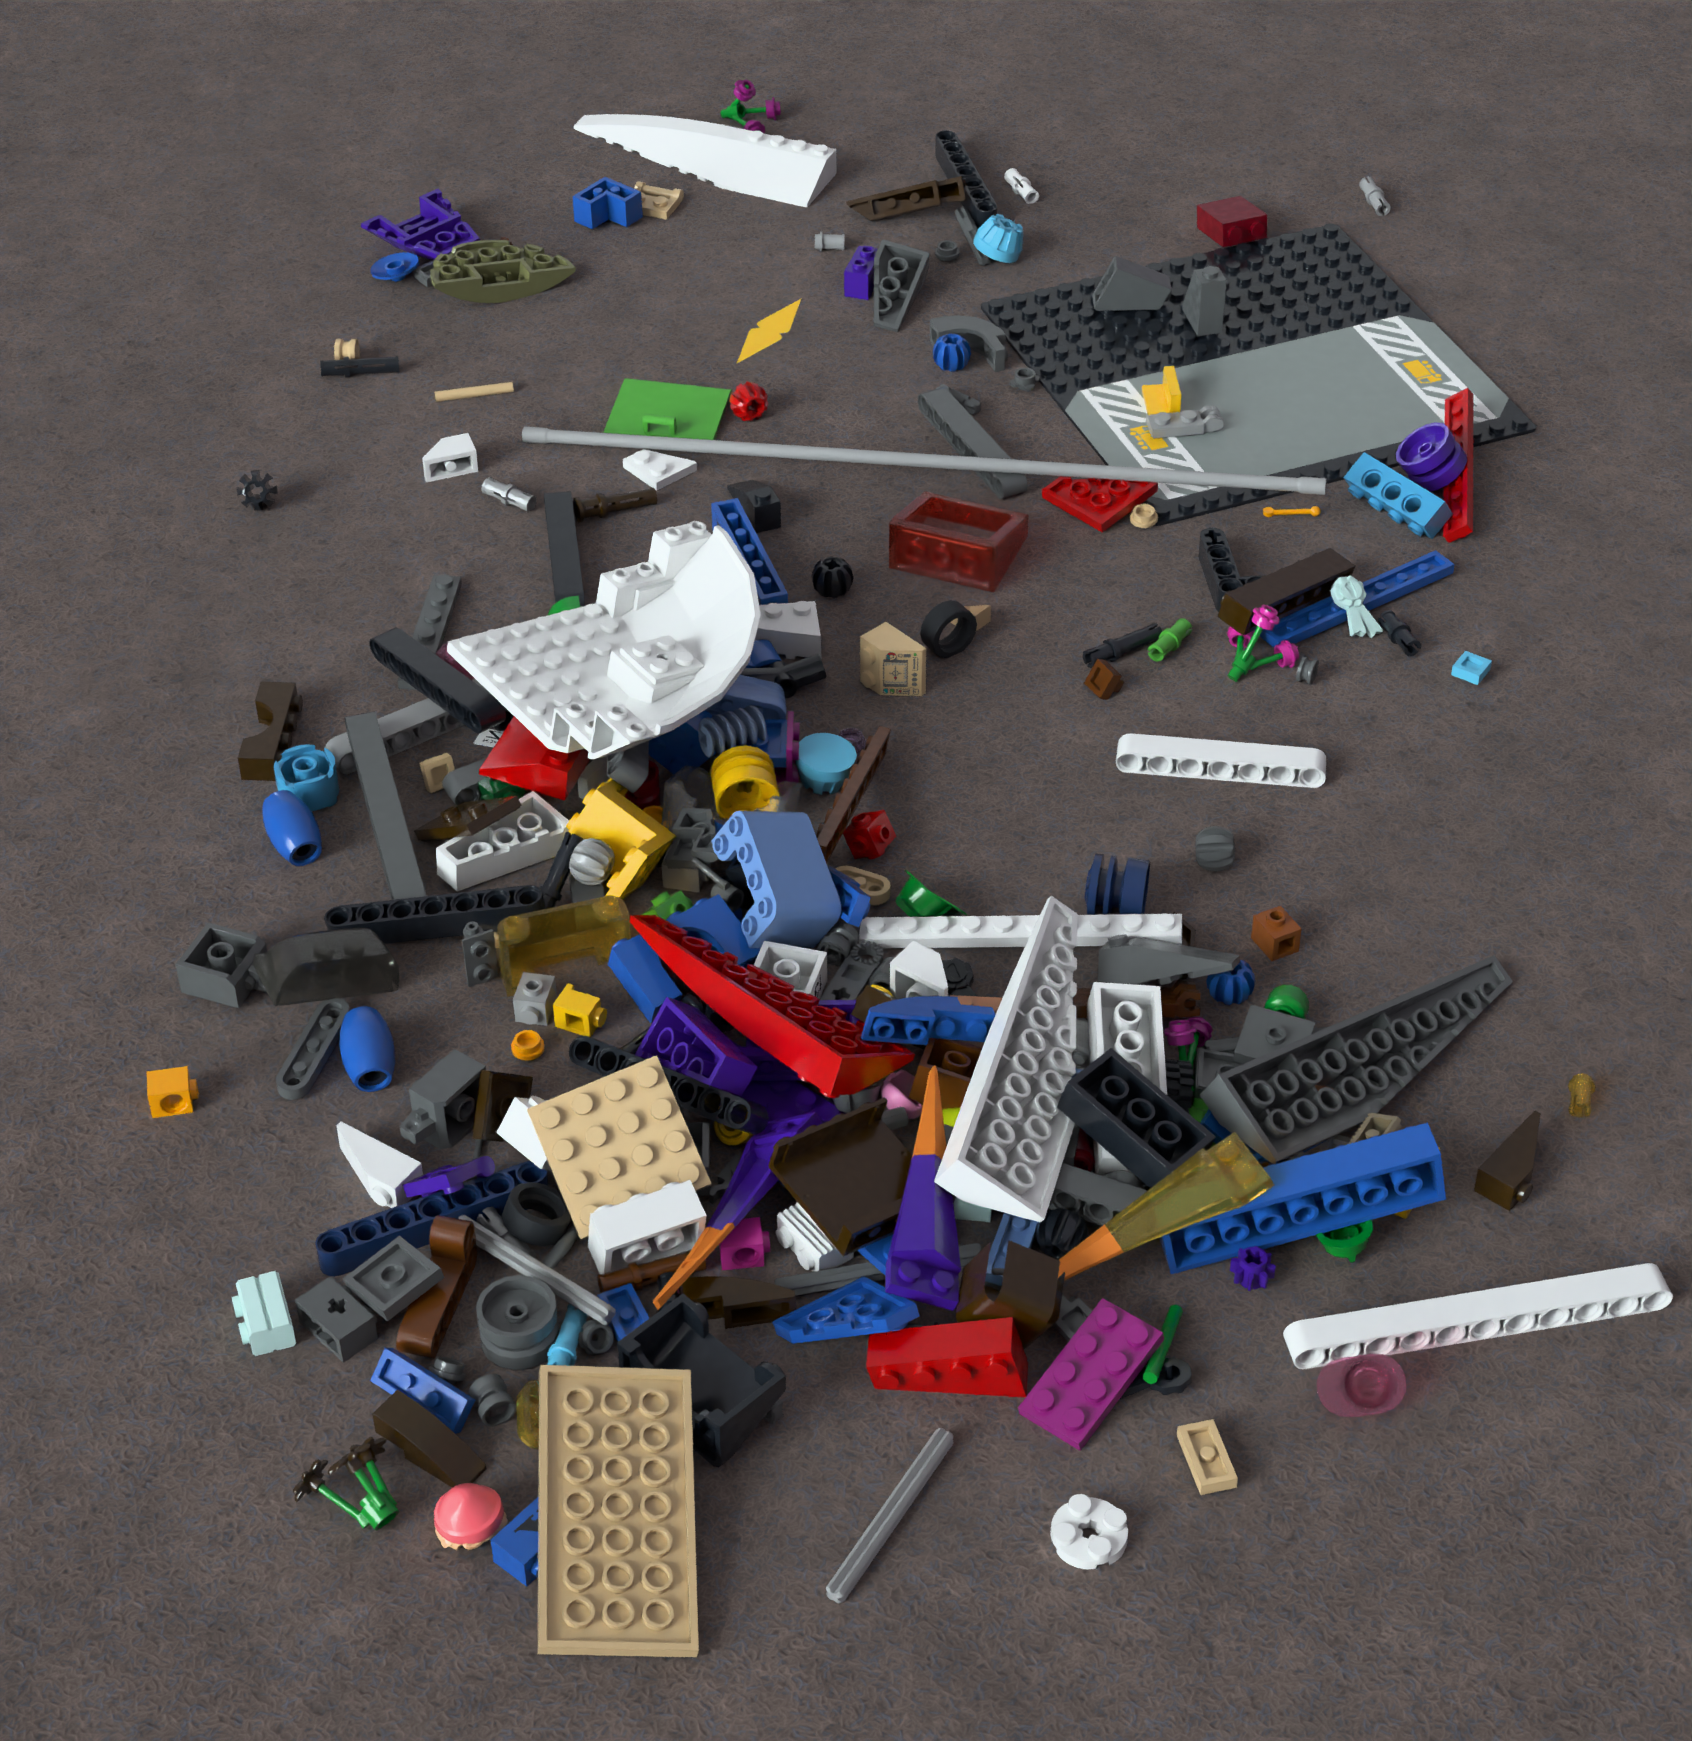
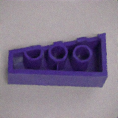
(696, 1048)

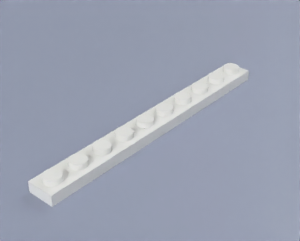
(1011, 930)

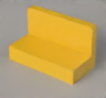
(1164, 396)

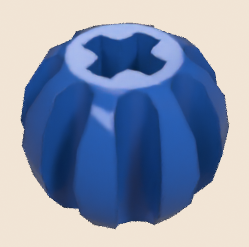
(951, 352)
(1232, 985)

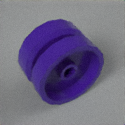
(1431, 456)

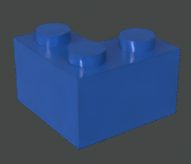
(605, 202)

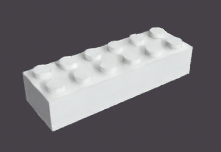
(1132, 1025)

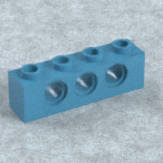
(1432, 510)

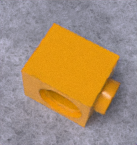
(171, 1091)

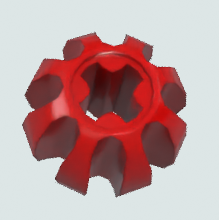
(749, 401)

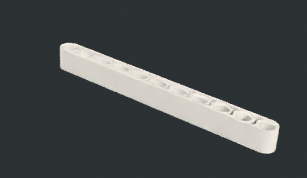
(1478, 1315)

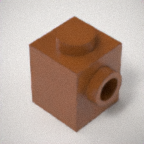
(1276, 933)

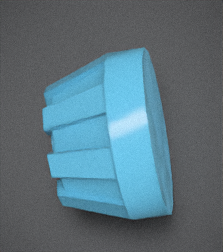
(1000, 239)
(825, 762)

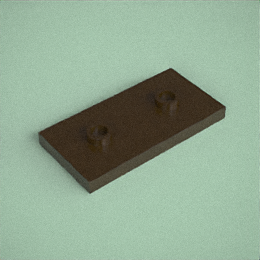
(467, 818)

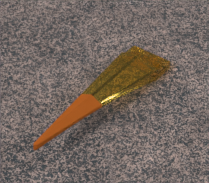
(1196, 1190)

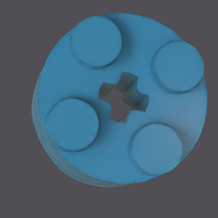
(309, 775)

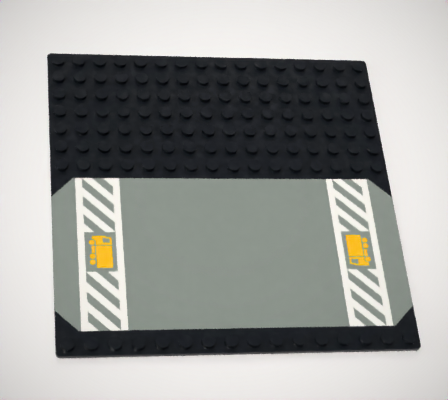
(1307, 370)

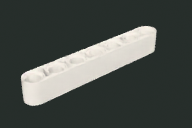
(1221, 760)

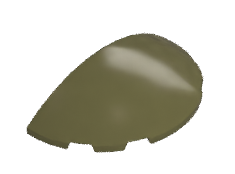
(497, 271)

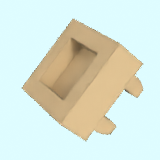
(435, 770)

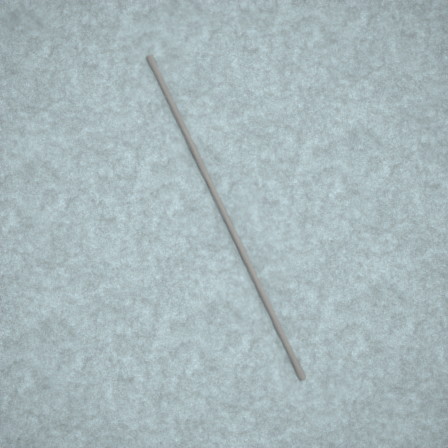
(1303, 485)

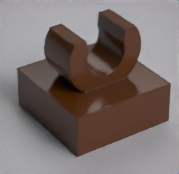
(1103, 679)

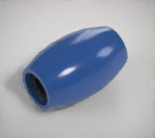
(291, 828)
(367, 1049)

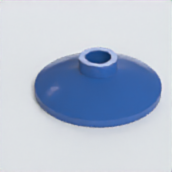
(394, 266)

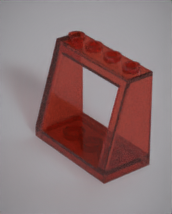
(953, 554)

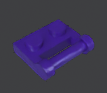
(449, 1177)

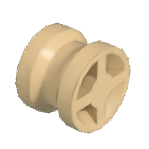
(346, 348)

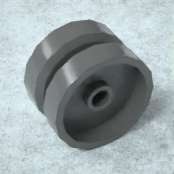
(517, 1321)

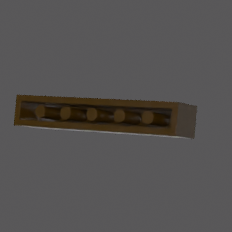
(1285, 589)

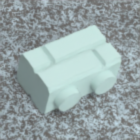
(264, 1312)

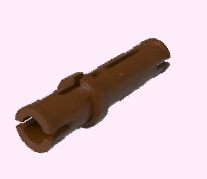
(643, 1273)

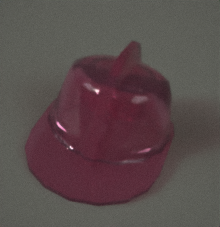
(1361, 1385)

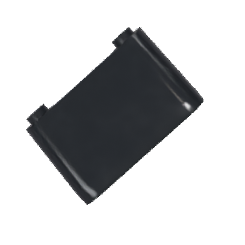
(725, 1390)

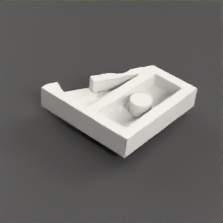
(658, 468)

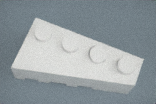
(506, 846)

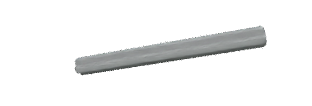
(532, 1267)
(889, 1516)

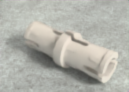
(1027, 192)

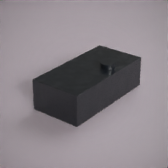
(1132, 1118)

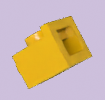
(578, 1012)

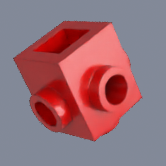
(869, 834)

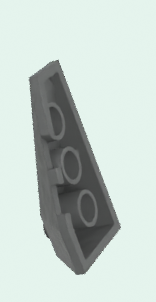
(1144, 960)

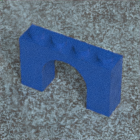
(639, 965)

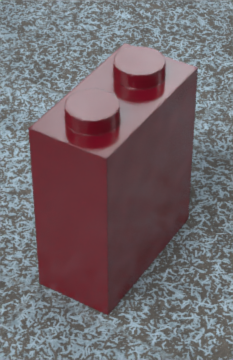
(1232, 221)

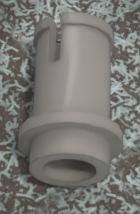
(829, 241)

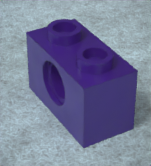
(860, 273)

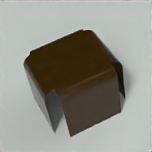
(1028, 1291)

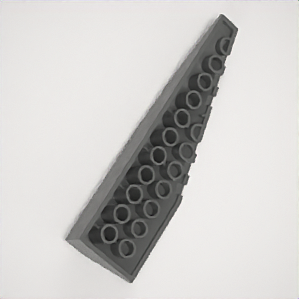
(1362, 1058)

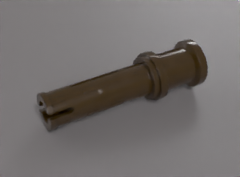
(601, 506)

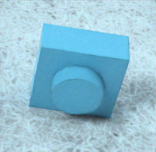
(1471, 667)

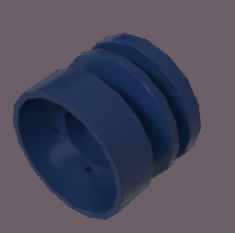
(1115, 888)

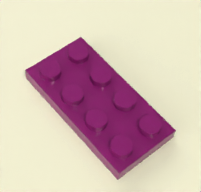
(1091, 1374)

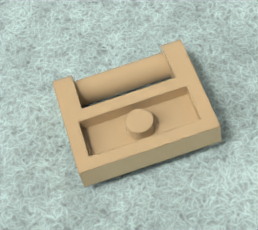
(659, 201)

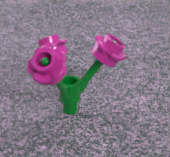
(1284, 653)

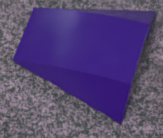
(427, 233)

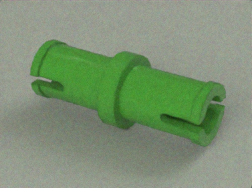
(1170, 639)

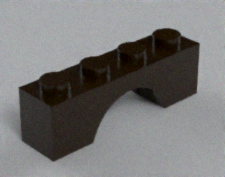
(276, 707)

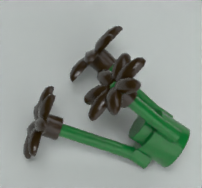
(377, 1505)

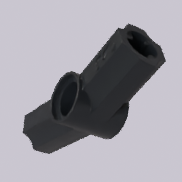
(791, 675)

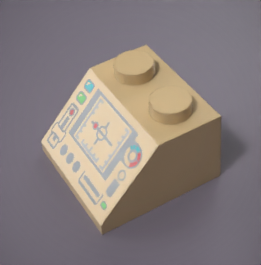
(892, 662)

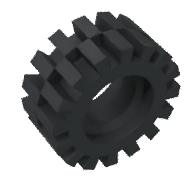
(1179, 1082)

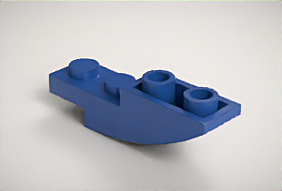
(925, 1017)

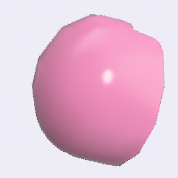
(897, 1089)

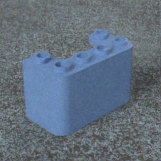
(785, 876)

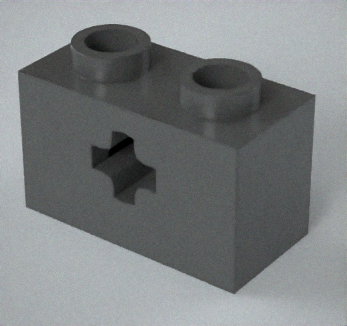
(337, 1318)

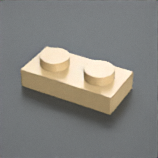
(1207, 1457)

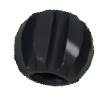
(256, 499)
(832, 577)
(1060, 1232)

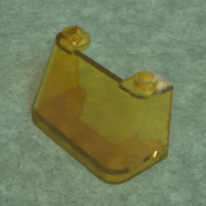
(559, 936)

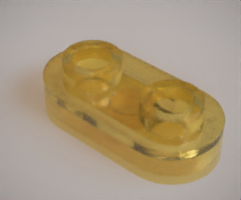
(528, 1414)

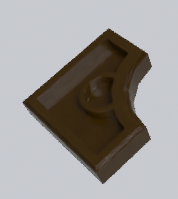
(494, 1099)

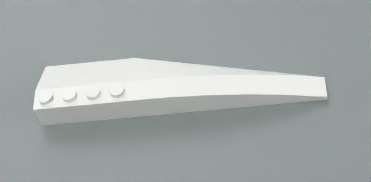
(723, 154)
(1009, 1125)

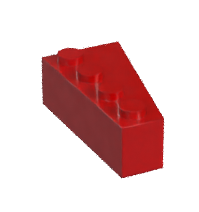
(951, 1358)

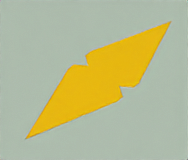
(769, 330)

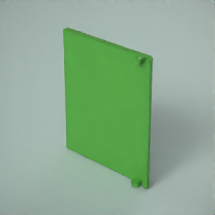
(668, 410)

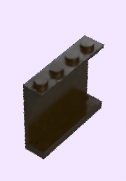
(847, 1175)

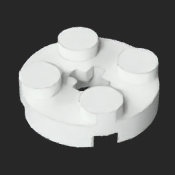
(1089, 1513)

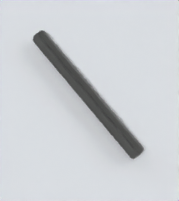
(840, 1276)

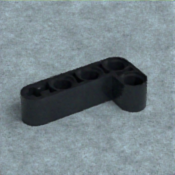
(1219, 565)

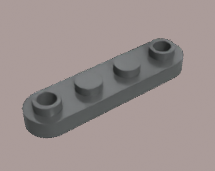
(312, 1049)

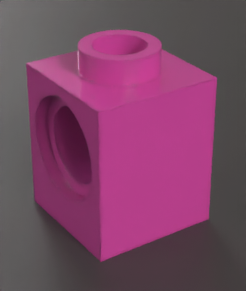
(745, 1245)

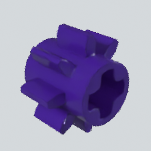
(1252, 1268)

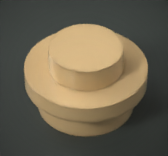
(1143, 516)

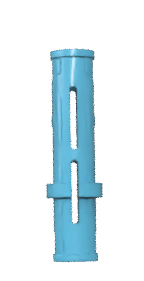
(564, 1349)

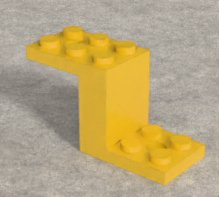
(629, 831)

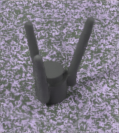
(730, 894)

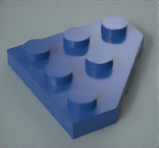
(847, 1312)

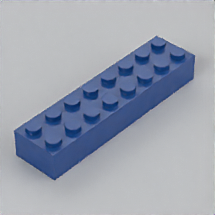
(1319, 1196)

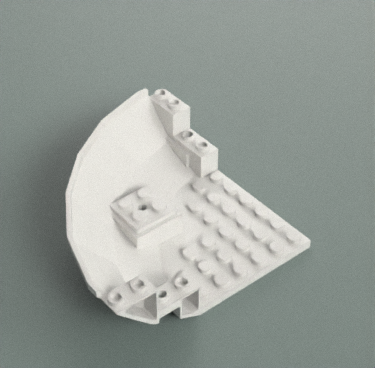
(637, 660)

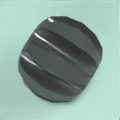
(1215, 848)

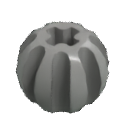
(592, 861)

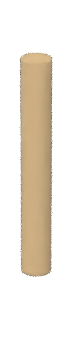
(475, 391)

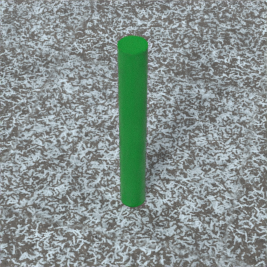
(1168, 1328)

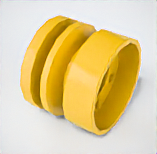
(742, 780)

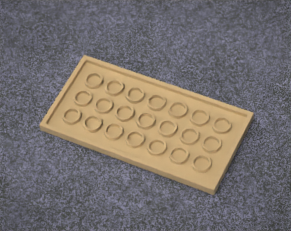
(616, 1513)

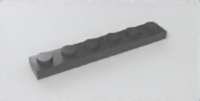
(435, 615)

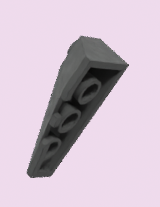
(897, 282)

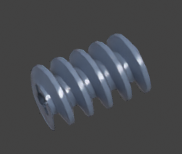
(731, 729)

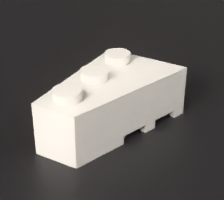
(791, 628)

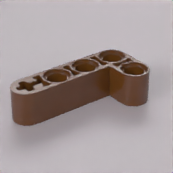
(430, 1315)

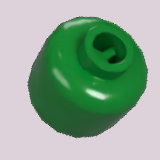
(1288, 1000)

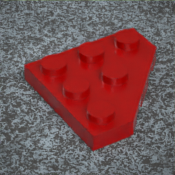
(1098, 500)

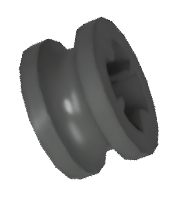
(1307, 670)

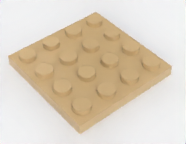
(616, 1140)

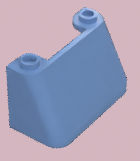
(747, 691)

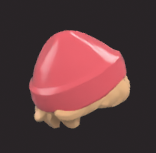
(468, 1516)

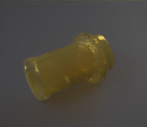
(1581, 1089)

